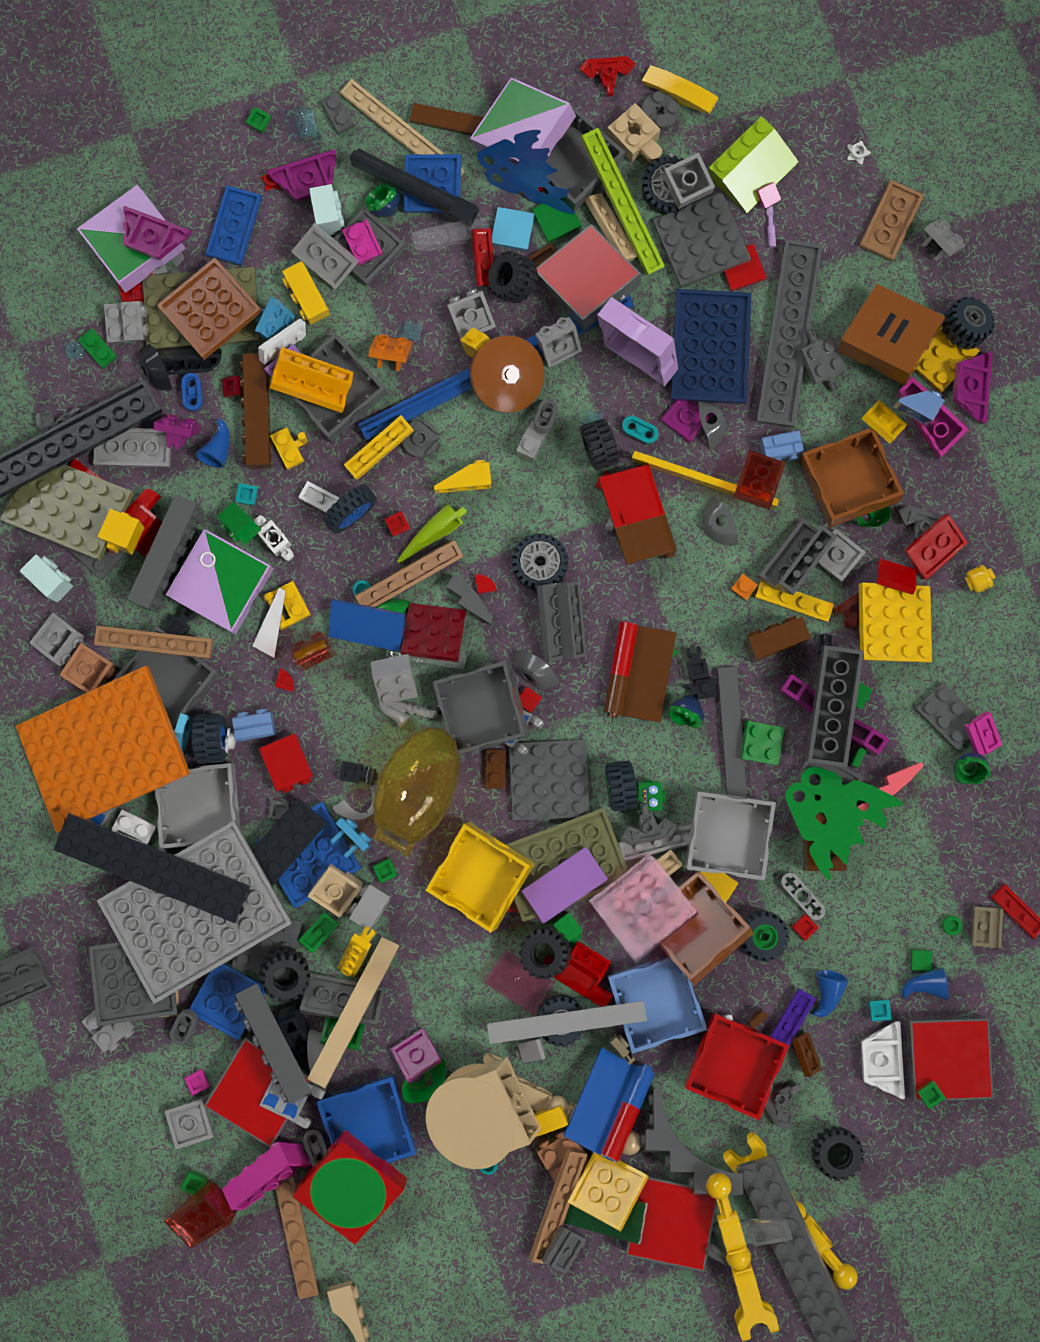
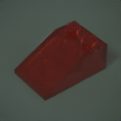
(759, 480)
(313, 652)
(201, 1215)

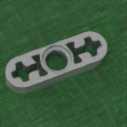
(808, 910)

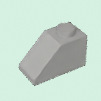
(530, 444)
(530, 1049)

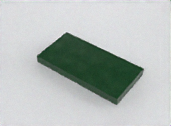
(630, 1232)

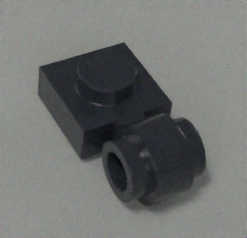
(352, 772)

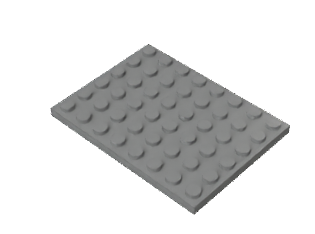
(180, 943)

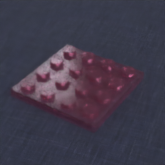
(643, 907)

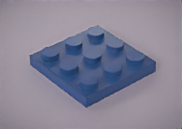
(436, 169)
(217, 996)

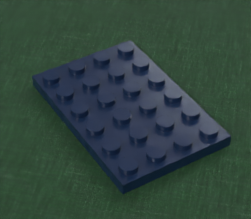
(711, 346)

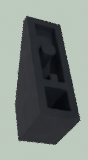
(295, 1030)

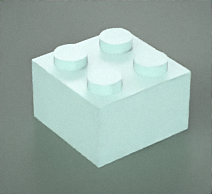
(327, 209)
(46, 578)

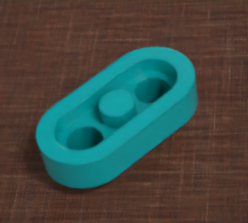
(641, 428)

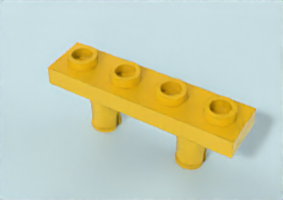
(356, 952)

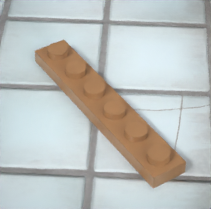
(410, 575)
(153, 642)
(558, 1202)
(297, 1239)

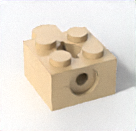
(636, 135)

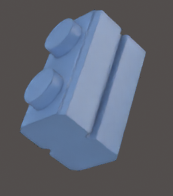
(783, 446)
(253, 726)

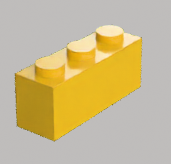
(305, 293)

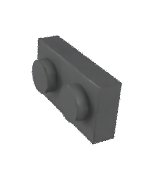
(337, 113)

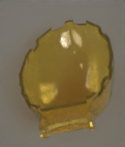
(416, 788)

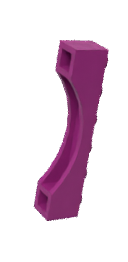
(862, 734)

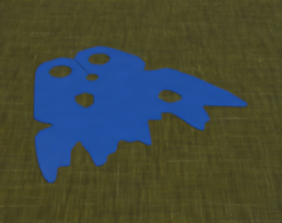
(528, 173)

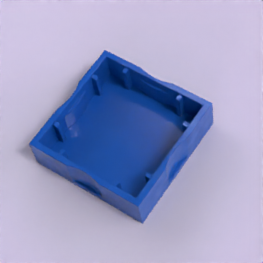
(372, 1115)

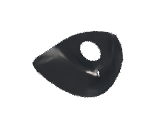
(155, 369)

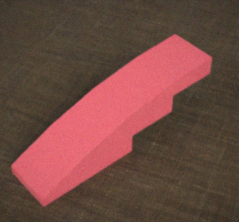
(896, 781)

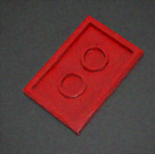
(935, 546)

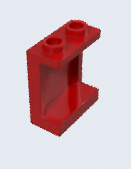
(286, 763)

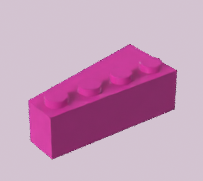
(943, 430)
(265, 1174)

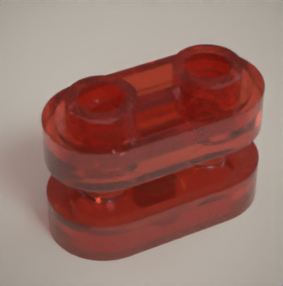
(851, 619)

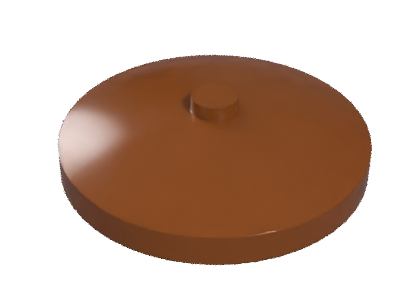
(507, 374)

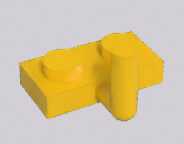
(288, 447)

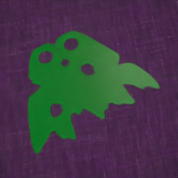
(841, 811)

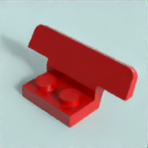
(141, 511)
(585, 973)

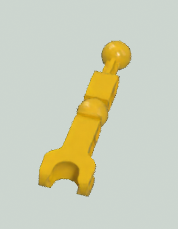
(843, 1274)
(751, 1308)

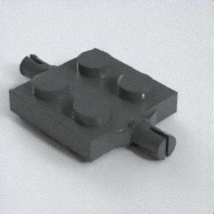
(822, 360)

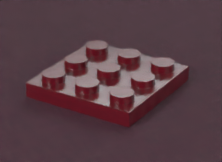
(433, 632)

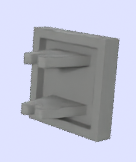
(947, 240)

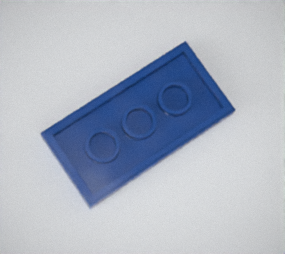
(233, 225)
(366, 625)

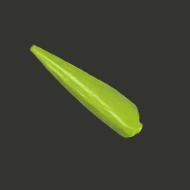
(437, 527)

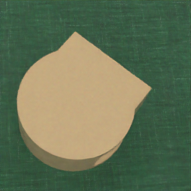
(480, 1115)

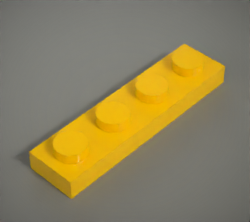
(379, 447)
(798, 602)

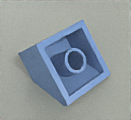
(921, 406)

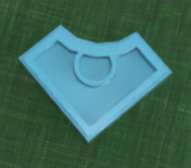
(183, 730)

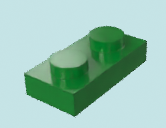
(97, 348)
(319, 932)

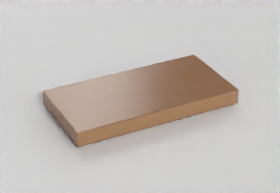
(891, 220)

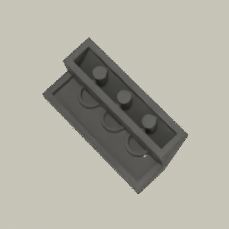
(797, 557)
(561, 620)
(22, 977)

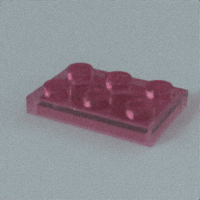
(515, 983)

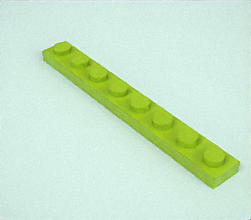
(622, 201)

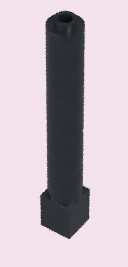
(453, 205)

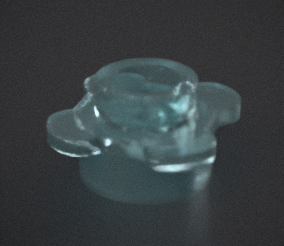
(411, 326)

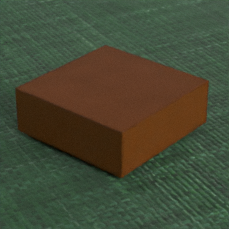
(757, 1018)

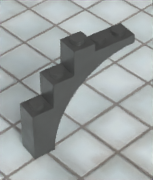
(679, 1159)

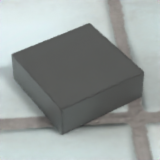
(277, 809)

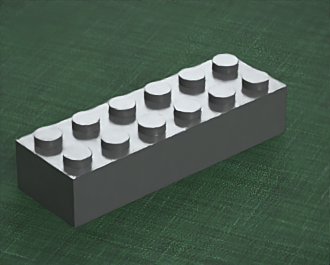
(166, 554)
(834, 706)
(273, 1044)

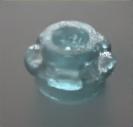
(71, 346)

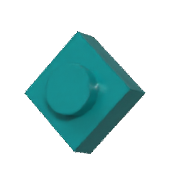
(246, 494)
(879, 1010)

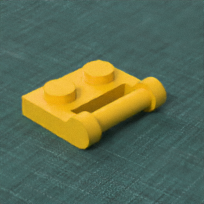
(293, 603)

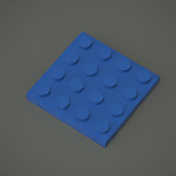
(315, 859)

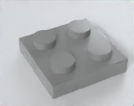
(841, 556)
(189, 1123)

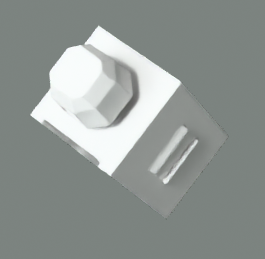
(281, 548)

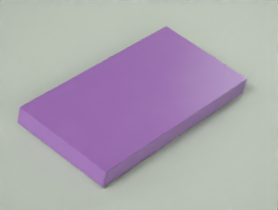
(564, 885)

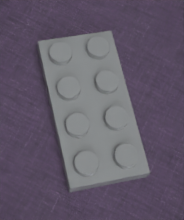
(135, 449)

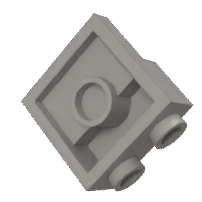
(470, 312)
(125, 322)
(559, 341)
(57, 640)
(108, 1035)

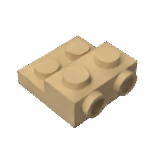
(336, 890)

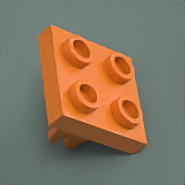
(390, 349)

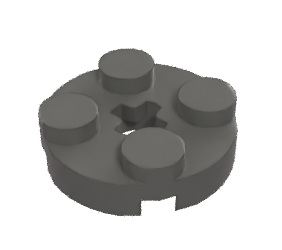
(665, 102)

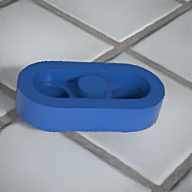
(192, 393)

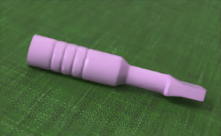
(771, 228)

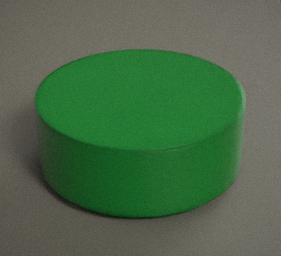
(951, 925)

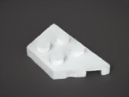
(883, 1060)

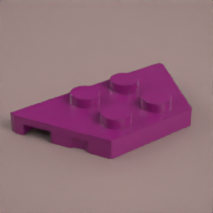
(305, 174)
(150, 234)
(973, 386)

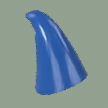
(216, 450)
(930, 982)
(832, 988)

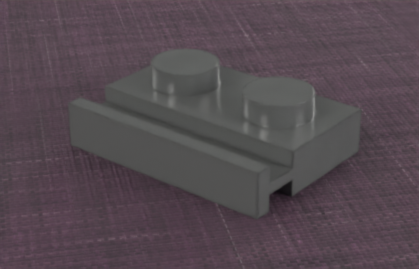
(563, 1249)

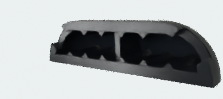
(187, 360)

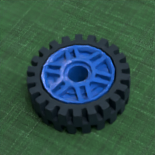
(349, 509)

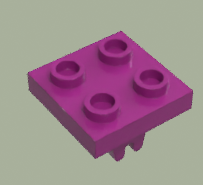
(177, 429)

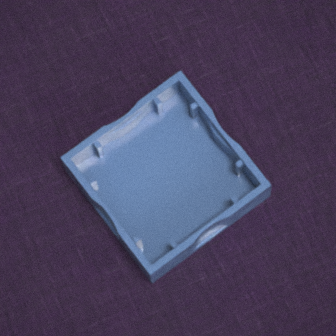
(668, 1002)

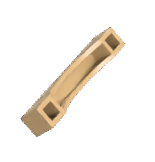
(345, 1305)

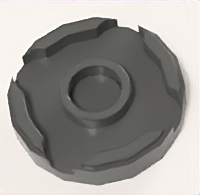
(419, 445)

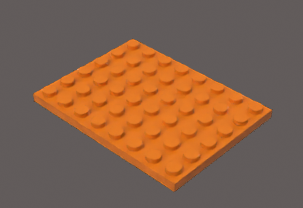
(103, 748)

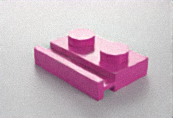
(362, 242)
(983, 734)

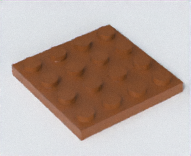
(209, 308)

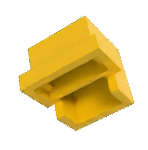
(120, 532)

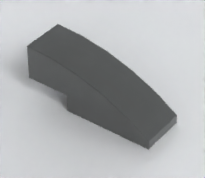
(469, 599)

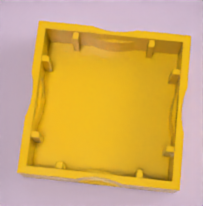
(480, 876)

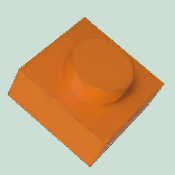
(744, 587)

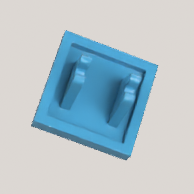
(273, 319)
(349, 827)

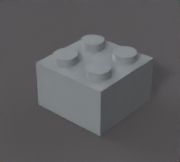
(688, 180)
(394, 679)
(370, 906)

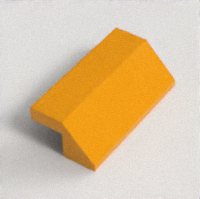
(311, 379)

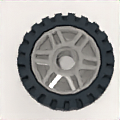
(654, 186)
(536, 547)

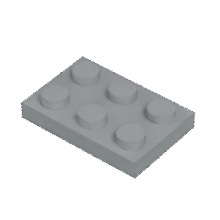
(325, 256)

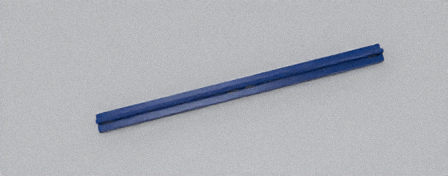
(440, 393)

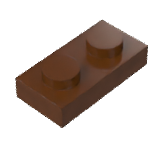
(495, 769)
(806, 1054)

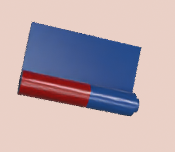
(609, 1105)

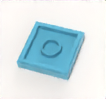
(512, 229)

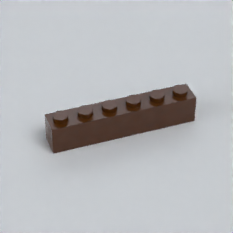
(256, 411)

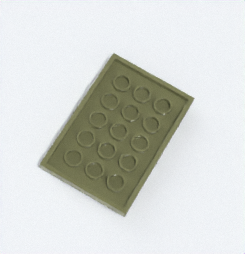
(163, 333)
(67, 509)
(561, 842)

